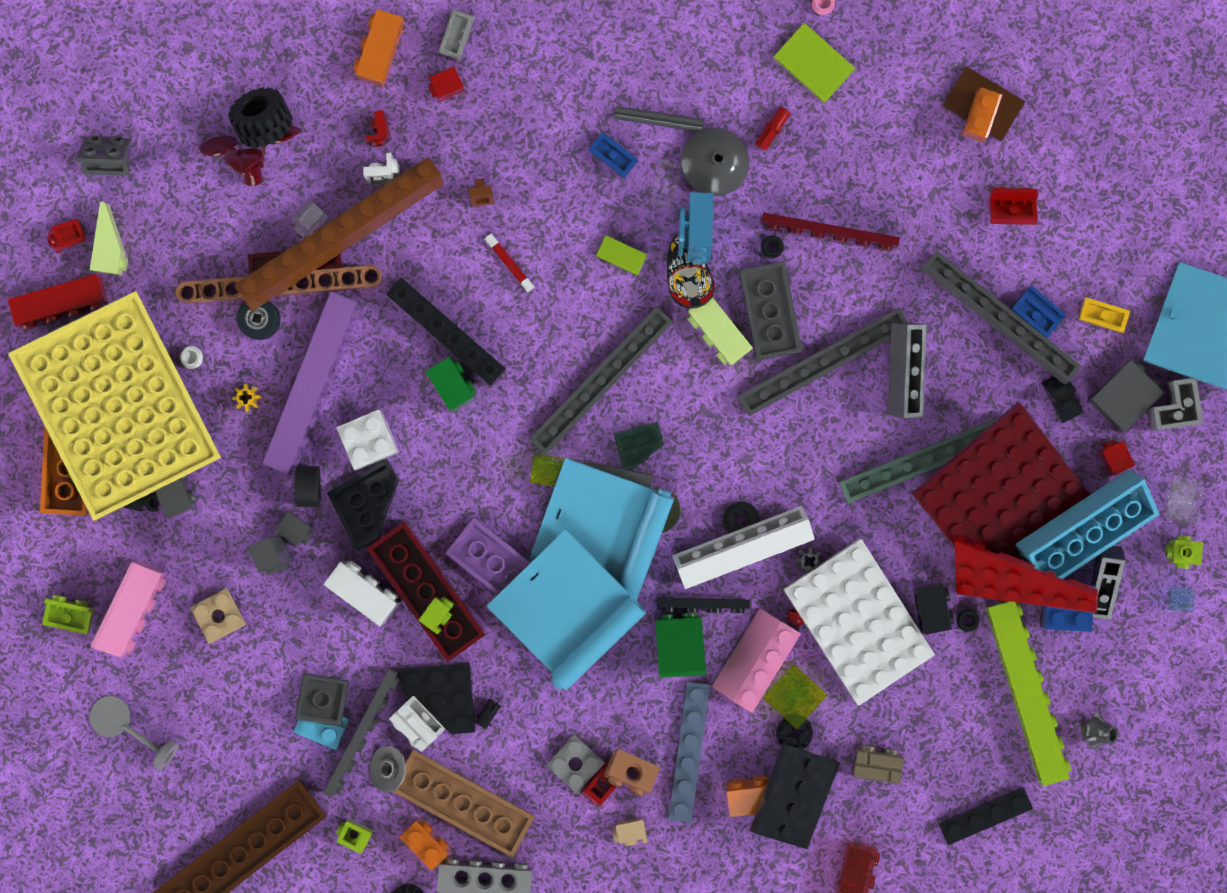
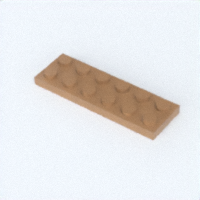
(464, 803)

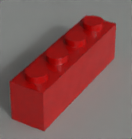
(57, 301)

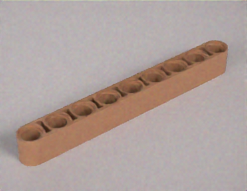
(314, 285)

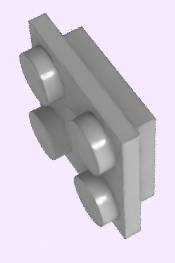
(575, 778)

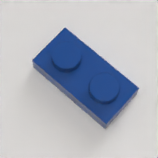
(613, 155)

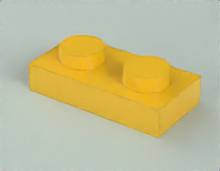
(1104, 315)

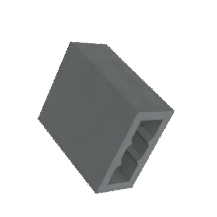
(1126, 395)

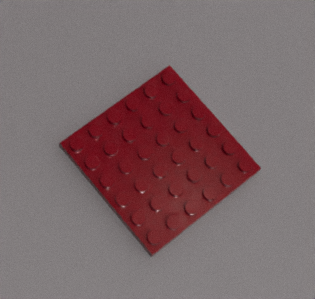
(1001, 486)

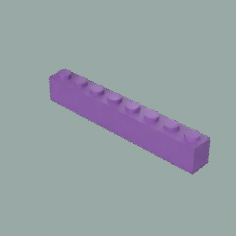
(311, 382)

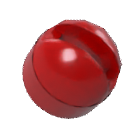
(795, 618)

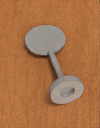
(111, 718)

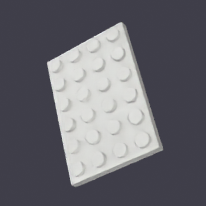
(859, 622)

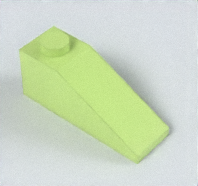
(108, 251)

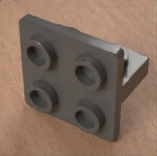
(104, 155)

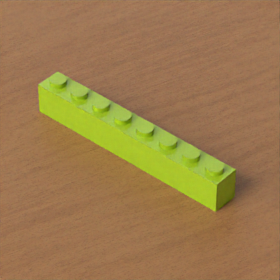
(1027, 692)

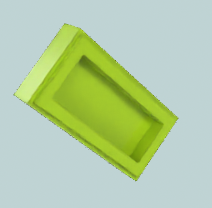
(621, 255)

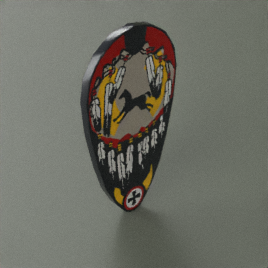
(688, 283)

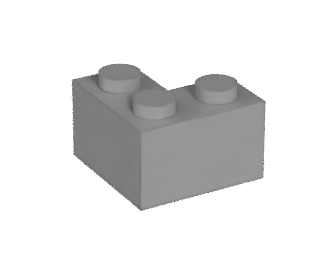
(1183, 407)

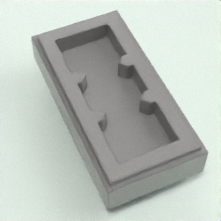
(456, 35)

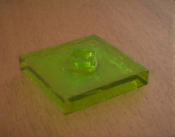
(795, 696)

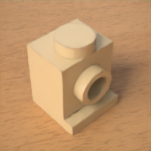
(630, 832)

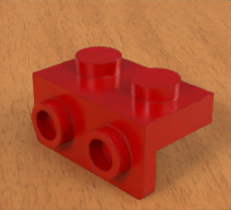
(1013, 206)

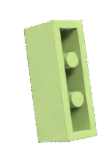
(719, 332)

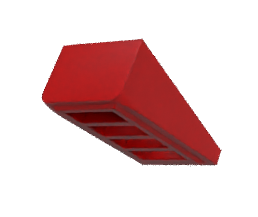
(593, 784)

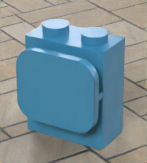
(697, 228)

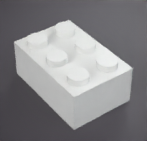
(363, 592)

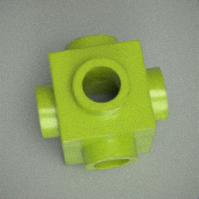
(1191, 555)

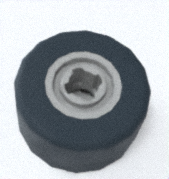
(265, 323)

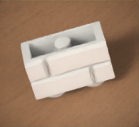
(417, 724)

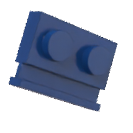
(1038, 311)

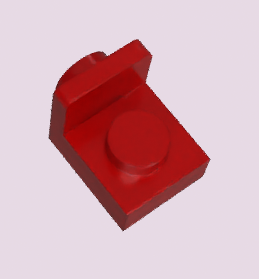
(379, 125)
(65, 235)

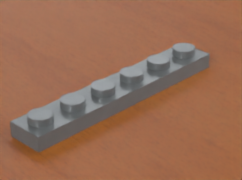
(358, 742)

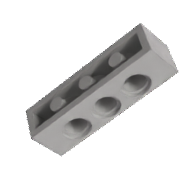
(450, 884)

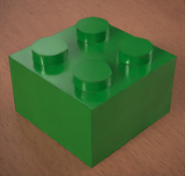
(451, 385)

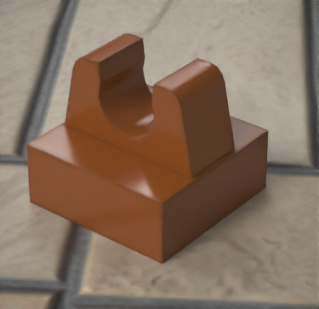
(482, 194)

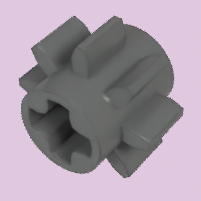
(801, 560)

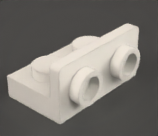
(381, 175)

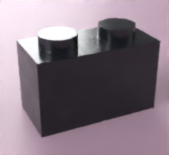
(933, 608)

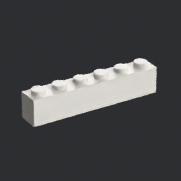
(743, 547)

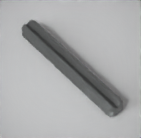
(659, 119)

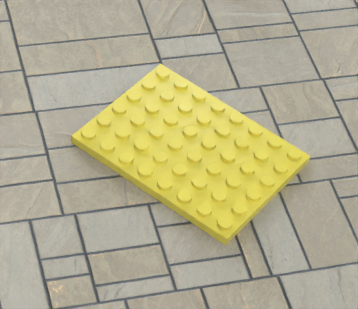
(114, 405)

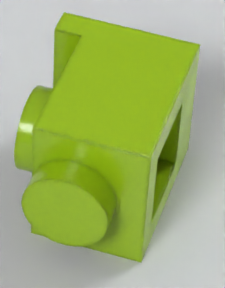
(437, 614)
(357, 844)

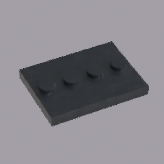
(794, 796)

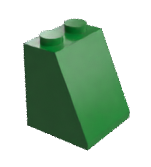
(680, 645)

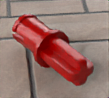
(772, 128)

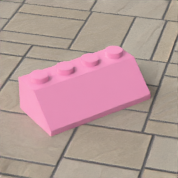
(128, 609)
(756, 660)

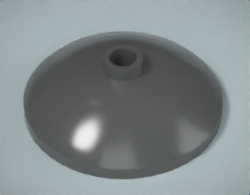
(704, 172)

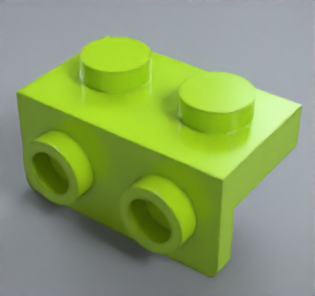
(68, 615)

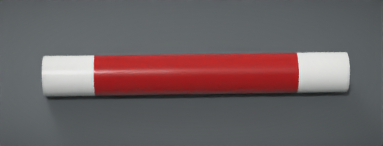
(510, 264)

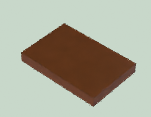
(963, 94)

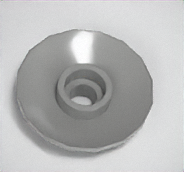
(387, 769)

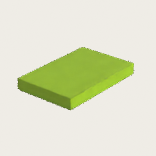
(814, 63)

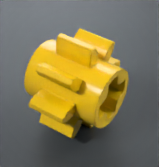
(241, 393)

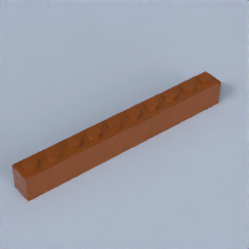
(339, 234)

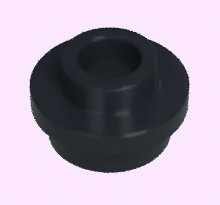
(772, 254)
(969, 627)

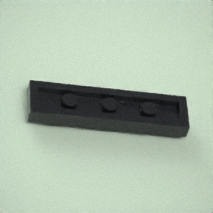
(693, 604)
(985, 816)

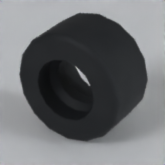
(307, 486)

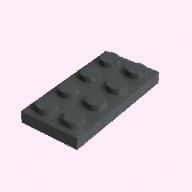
(770, 311)

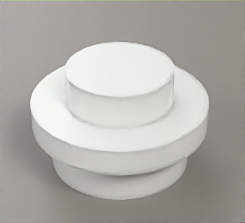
(191, 357)

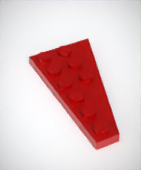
(1014, 580)

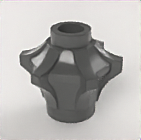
(1099, 732)

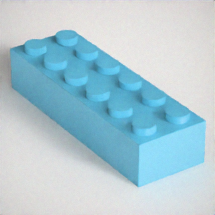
(1090, 526)

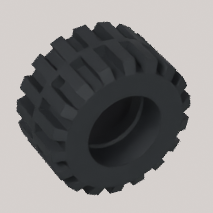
(260, 117)

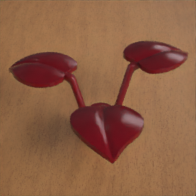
(245, 161)

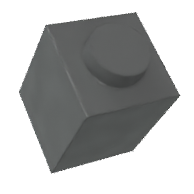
(294, 529)

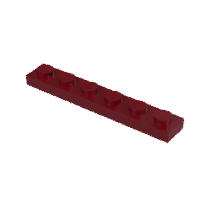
(839, 234)

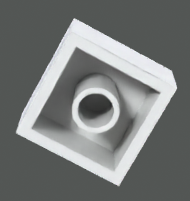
(367, 440)

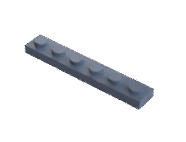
(689, 752)

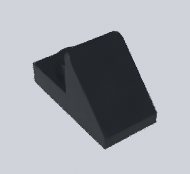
(1062, 398)

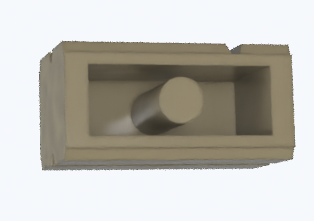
(877, 765)

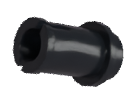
(487, 715)

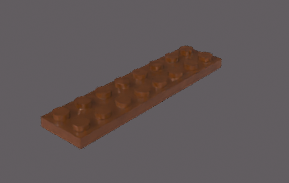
(250, 844)

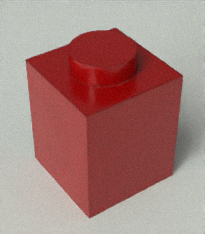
(446, 84)
(1116, 457)

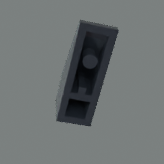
(1107, 578)

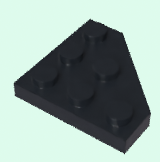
(364, 503)
(444, 693)

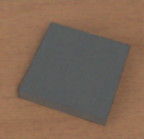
(321, 700)

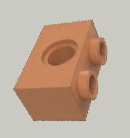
(645, 772)

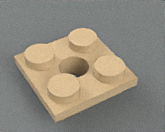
(204, 612)

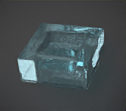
(1181, 599)

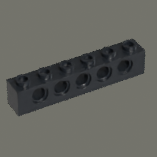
(446, 332)

